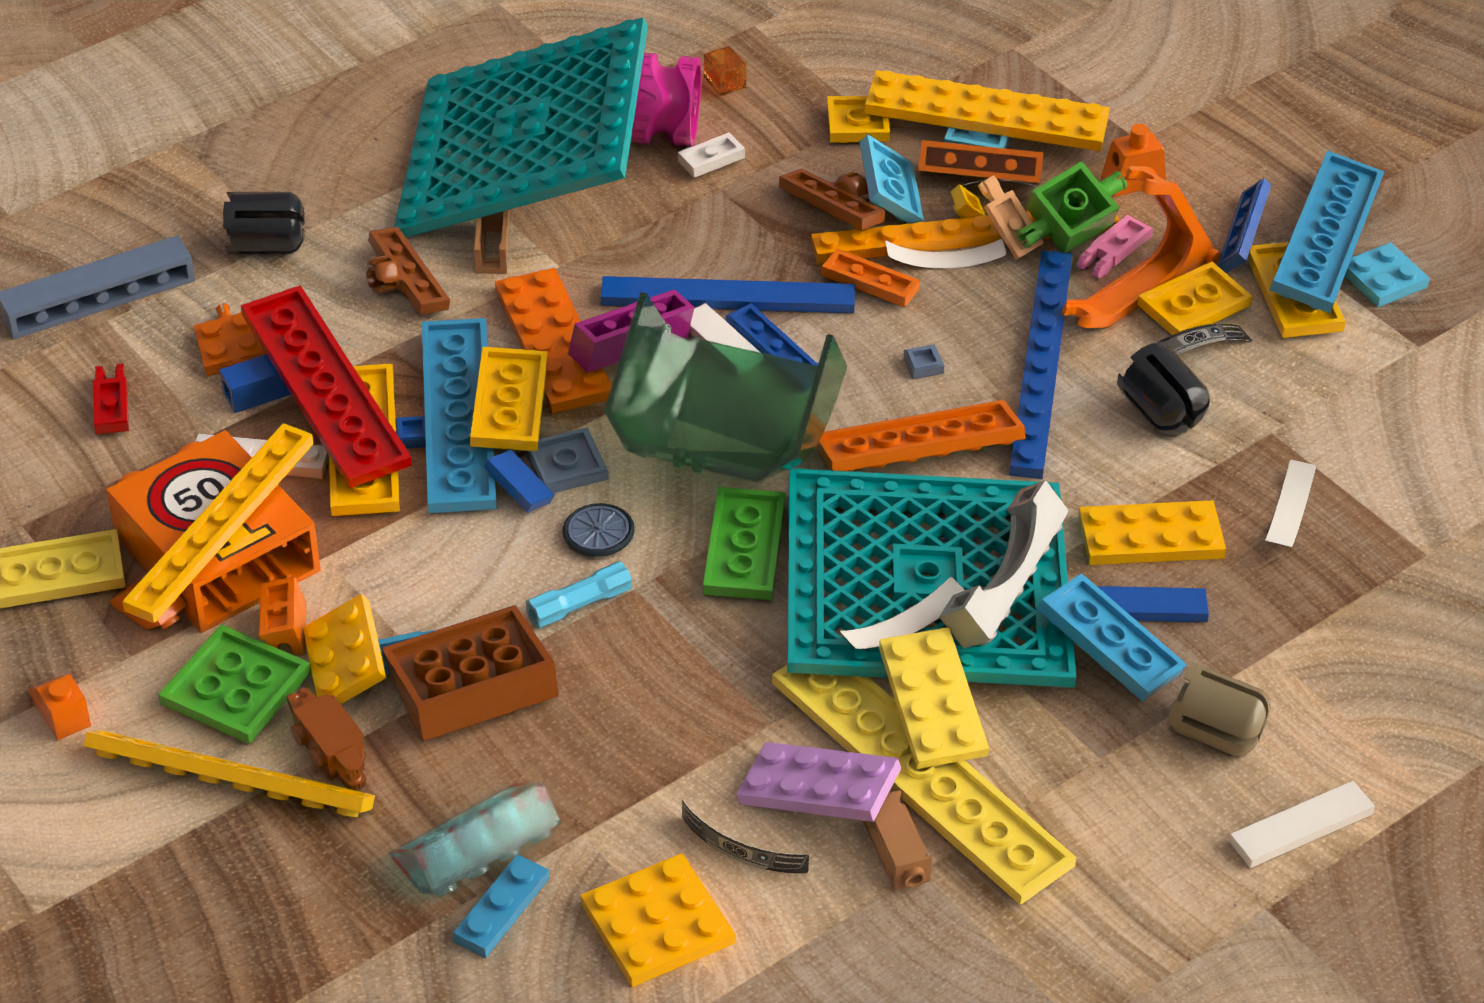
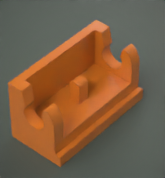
(283, 614)

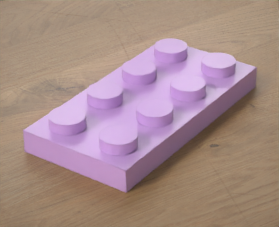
(819, 781)

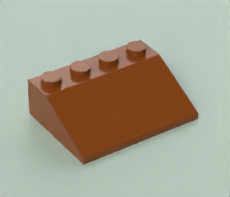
(471, 672)

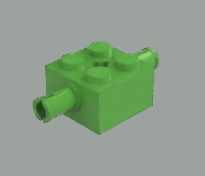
(1072, 208)

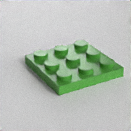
(235, 683)

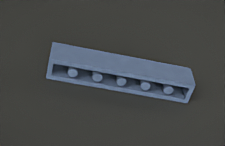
(96, 287)

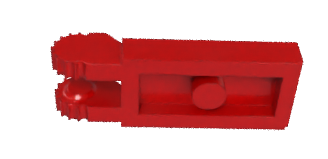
(110, 401)

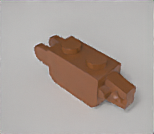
(330, 736)

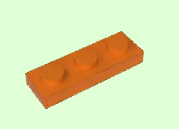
(870, 277)

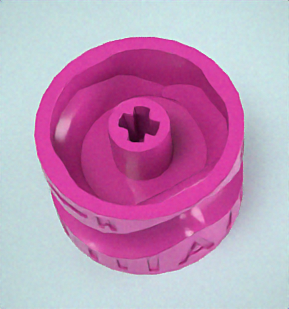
(668, 101)

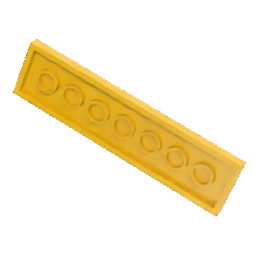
(987, 110)

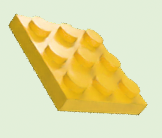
(657, 919)

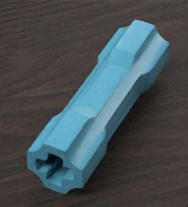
(557, 603)

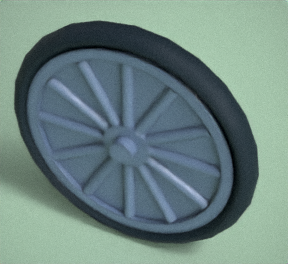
(598, 530)

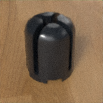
(264, 222)
(1164, 390)

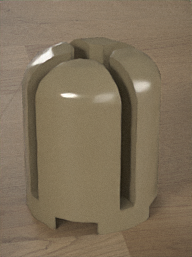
(1219, 711)

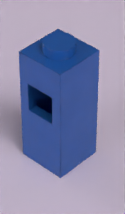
(252, 383)

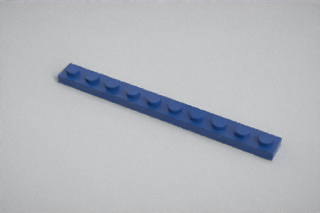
(1041, 364)

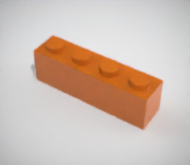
(980, 161)

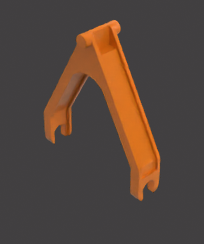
(1180, 251)

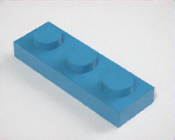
(501, 906)

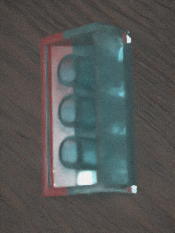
(477, 838)

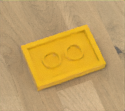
(1195, 299)
(344, 650)

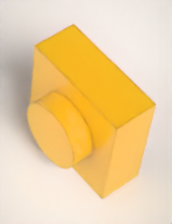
(966, 203)

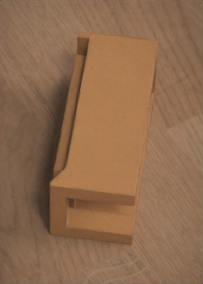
(492, 223)
(899, 844)

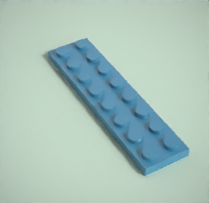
(1327, 232)
(450, 385)

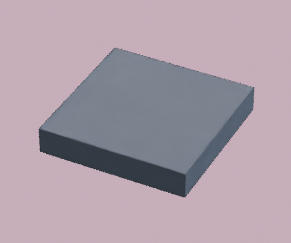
(568, 461)

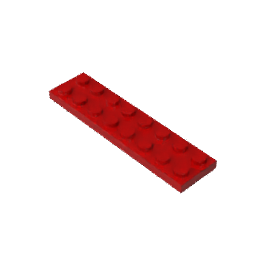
(326, 386)

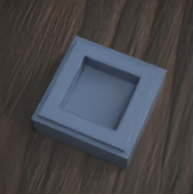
(924, 361)

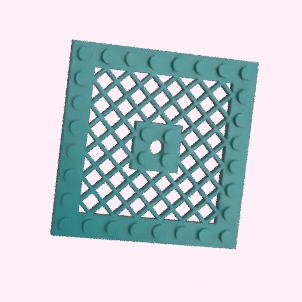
(524, 128)
(817, 649)

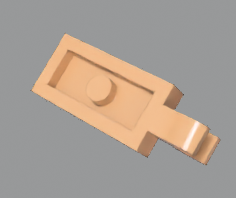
(1007, 216)

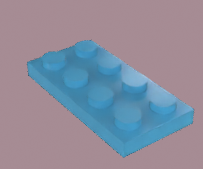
(1111, 637)

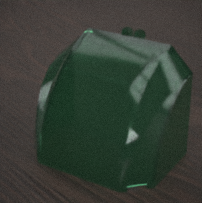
(718, 402)

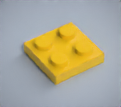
(850, 124)

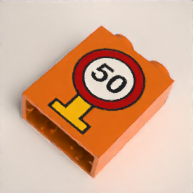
(164, 500)

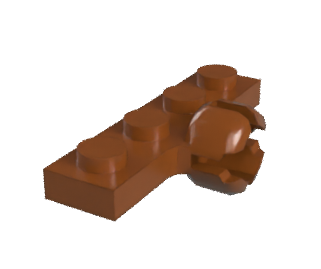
(837, 198)
(402, 269)

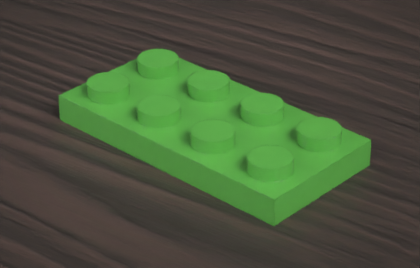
(744, 543)

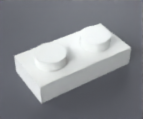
(711, 155)

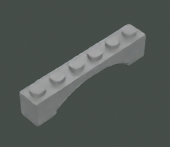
(1034, 521)

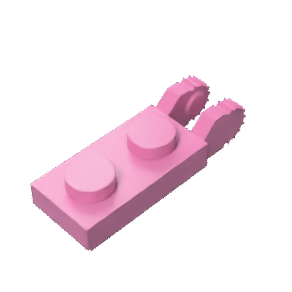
(1115, 245)

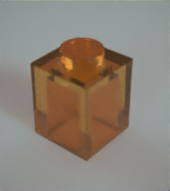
(724, 70)

